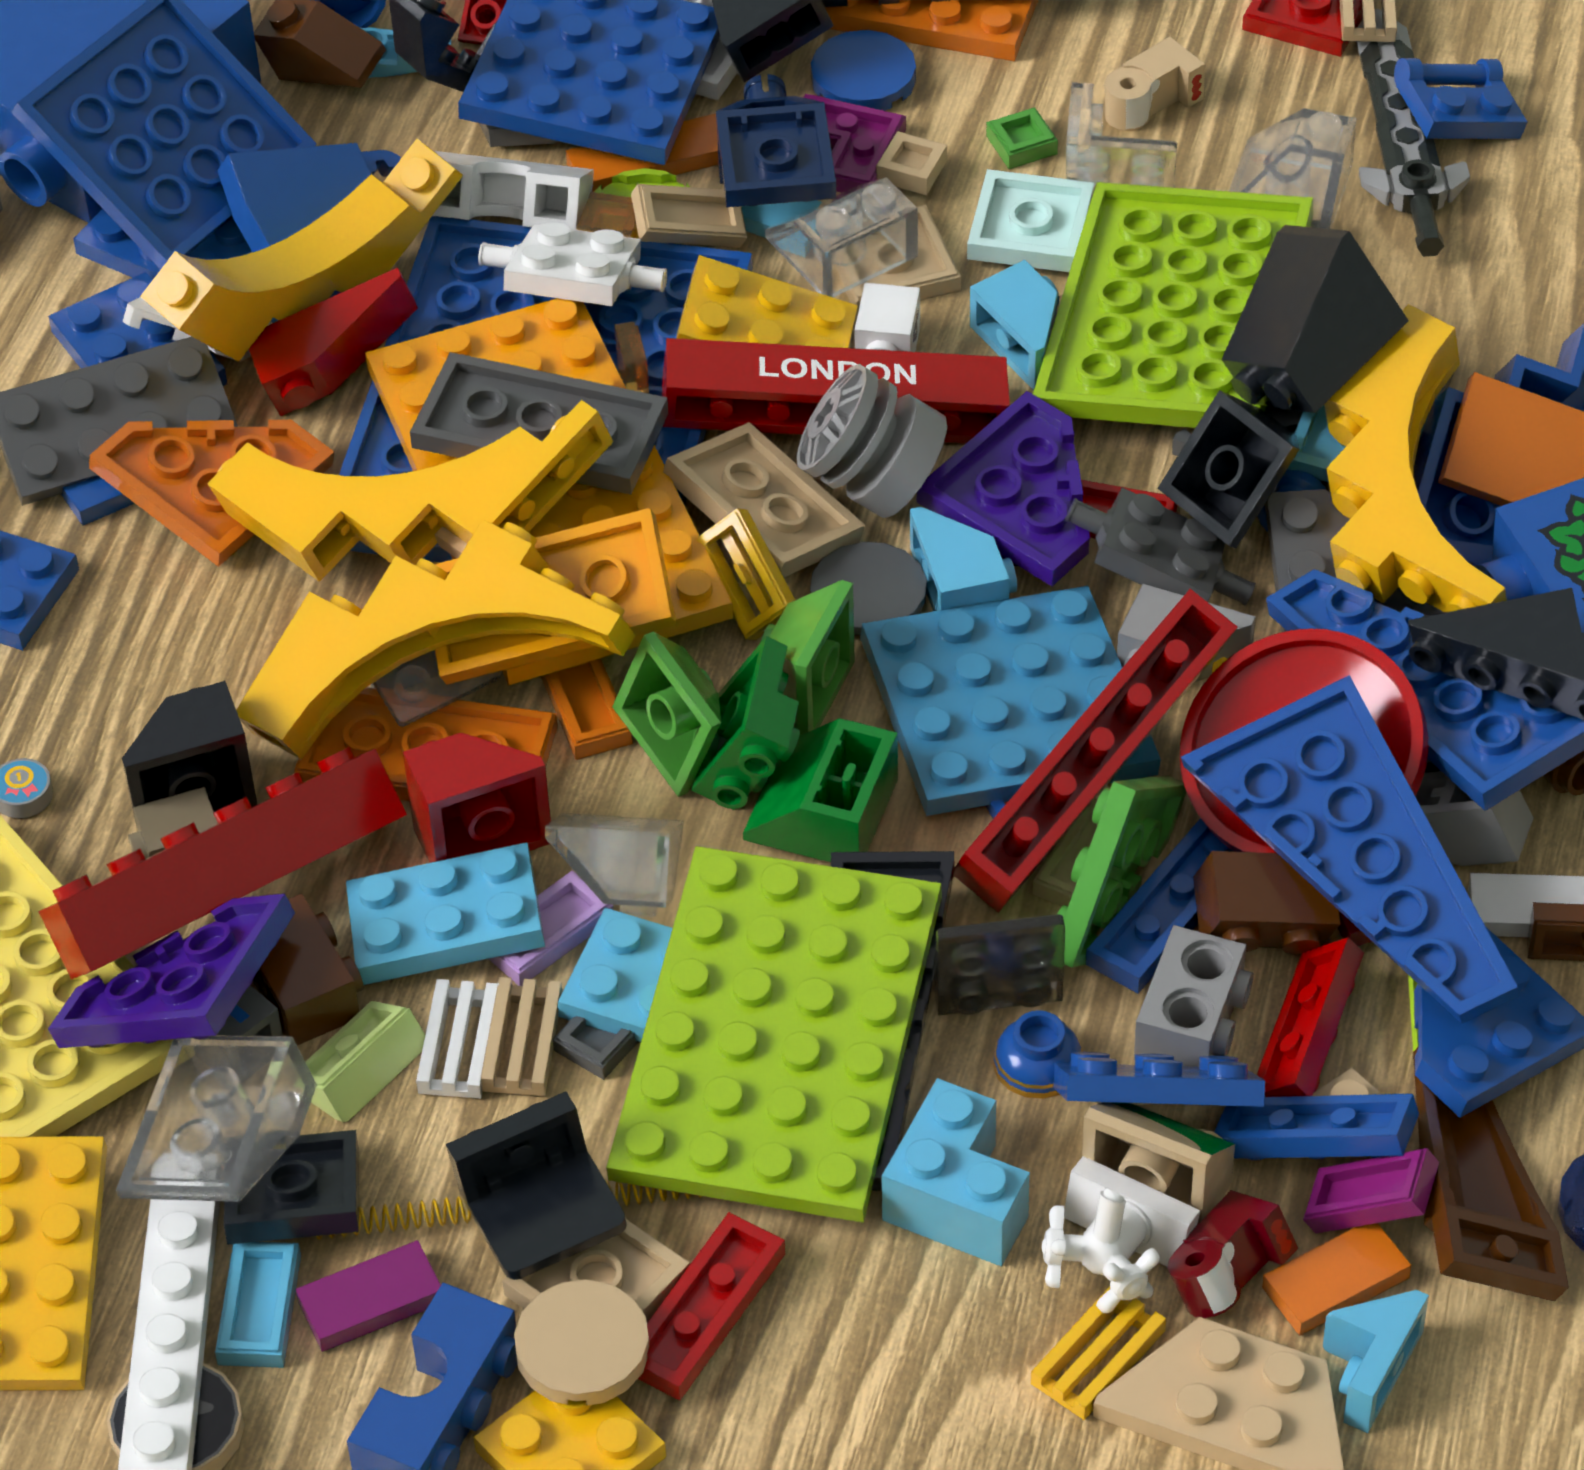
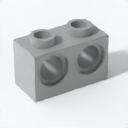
(1193, 997)

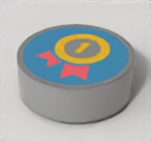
(24, 788)

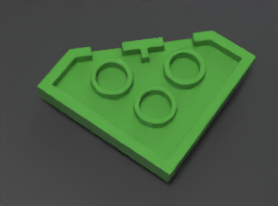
(1132, 827)

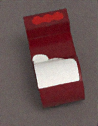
(1229, 1252)

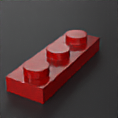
(1309, 1019)
(708, 1303)

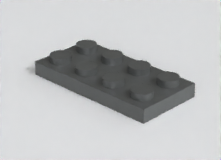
(486, 399)
(62, 419)

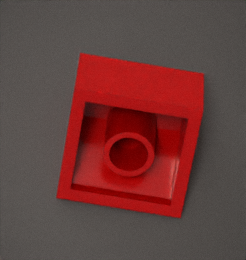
(475, 796)

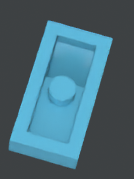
(1377, 1343)

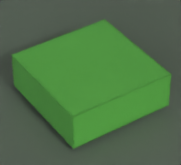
(1021, 138)

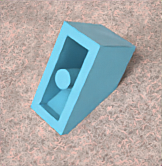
(1016, 316)
(958, 562)

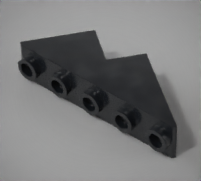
(1511, 646)

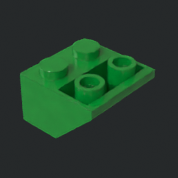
(827, 791)

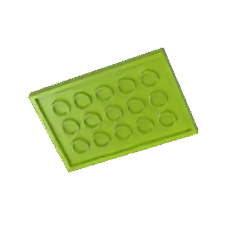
(1158, 300)
(776, 1034)

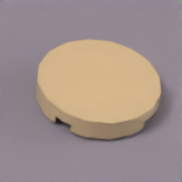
(582, 1342)

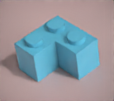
(947, 1182)

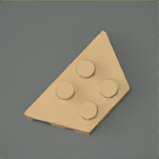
(1230, 1400)

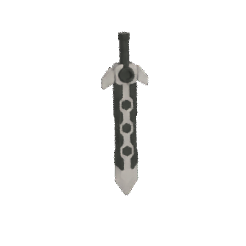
(1410, 161)

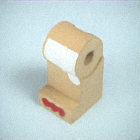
(1152, 83)

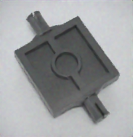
(1159, 547)

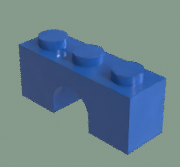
(465, 1346)

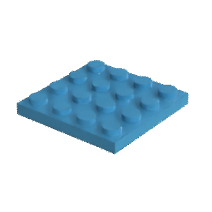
(992, 691)

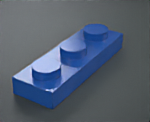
(1321, 1126)

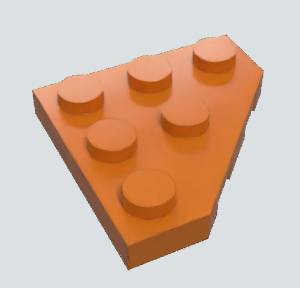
(170, 470)

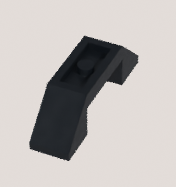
(422, 40)

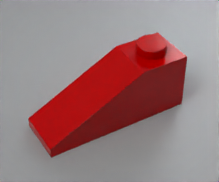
(325, 343)

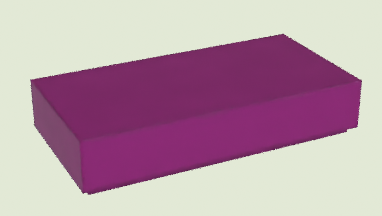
(1371, 1191)
(368, 1295)

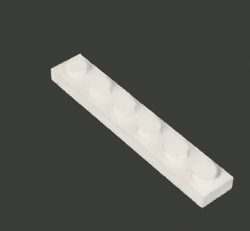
(169, 1336)

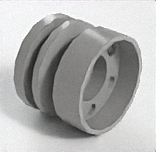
(872, 441)

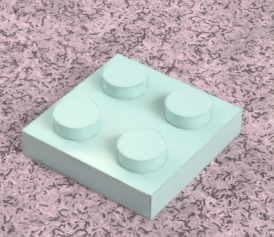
(1029, 220)

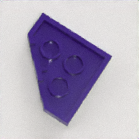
(1017, 487)
(178, 983)

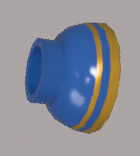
(1028, 1051)

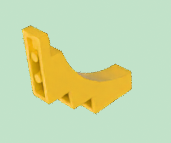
(355, 241)
(323, 515)

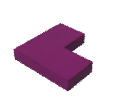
(858, 139)

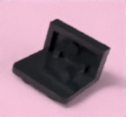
(535, 1187)

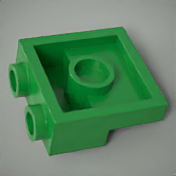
(753, 729)

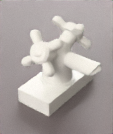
(1119, 1220)

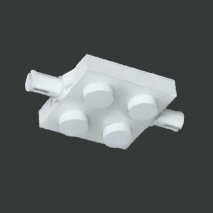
(573, 264)

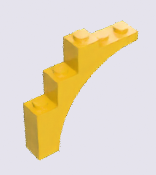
(1372, 479)
(340, 649)

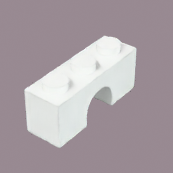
(516, 190)

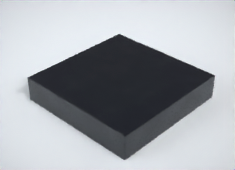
(303, 1194)

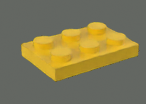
(754, 308)

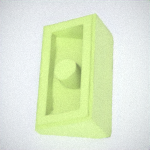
(364, 1058)

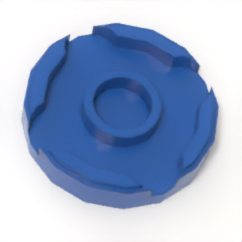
(864, 69)

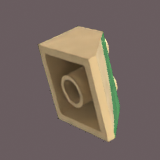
(1160, 1152)

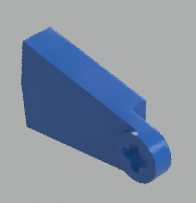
(290, 188)

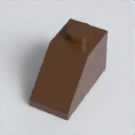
(316, 44)

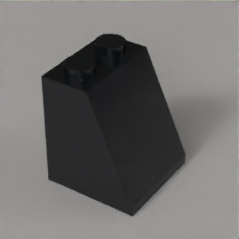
(1309, 320)

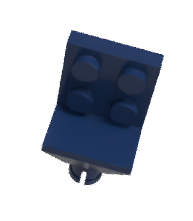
(774, 147)

